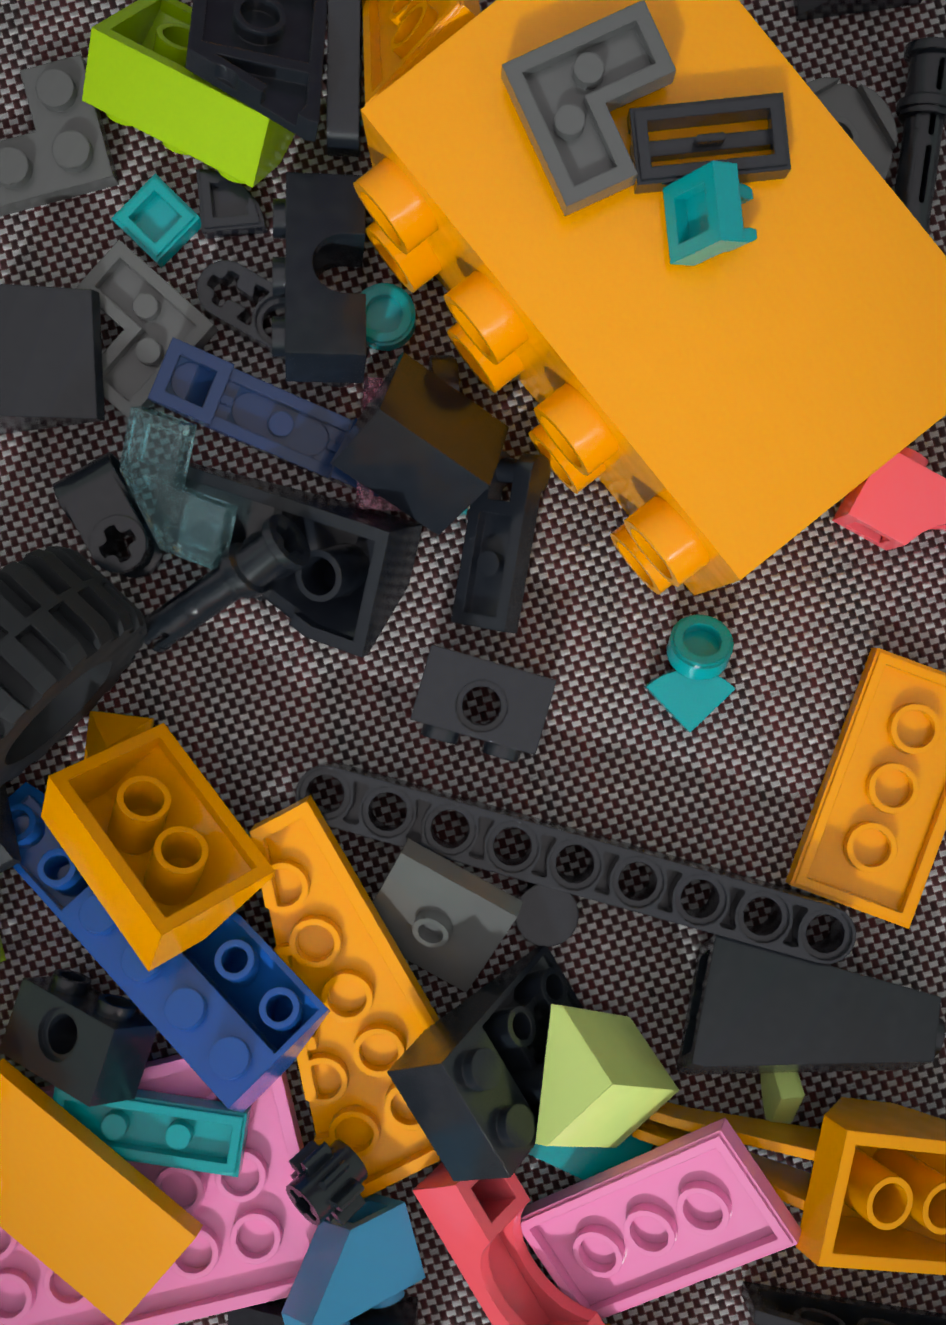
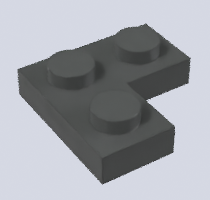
(568, 96)
(66, 152)
(150, 317)

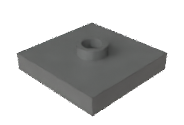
(443, 915)

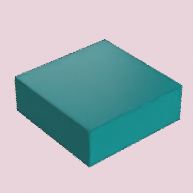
(158, 220)

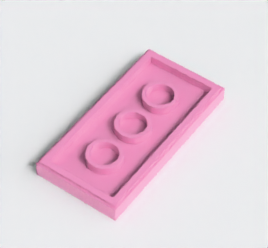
(659, 1222)

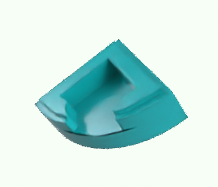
(688, 699)

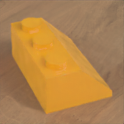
(154, 843)

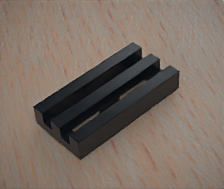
(707, 113)

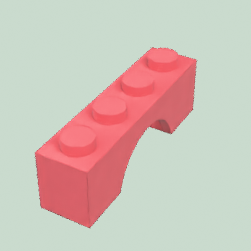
(896, 502)
(485, 1239)

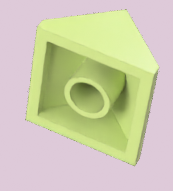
(597, 1080)

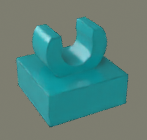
(706, 214)

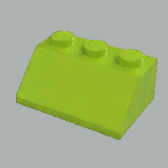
(143, 82)

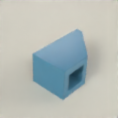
(355, 1265)

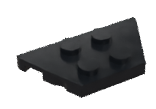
(263, 56)

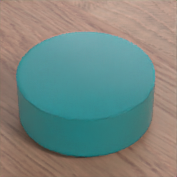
(388, 316)
(699, 647)

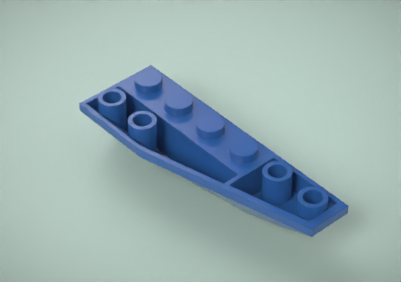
(219, 1003)

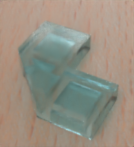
(156, 472)

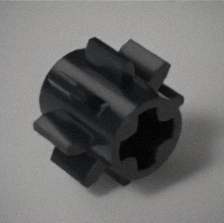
(327, 1182)

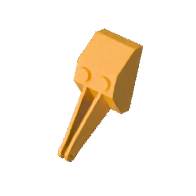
(872, 1184)

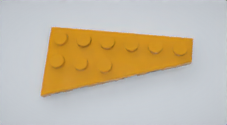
(353, 965)

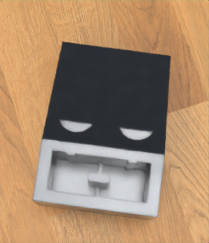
(481, 1070)

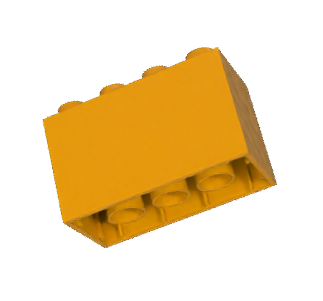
(703, 394)

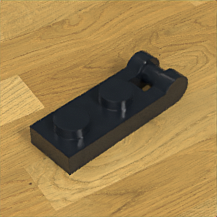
(500, 545)

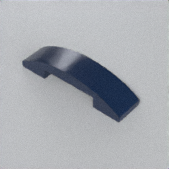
(251, 411)

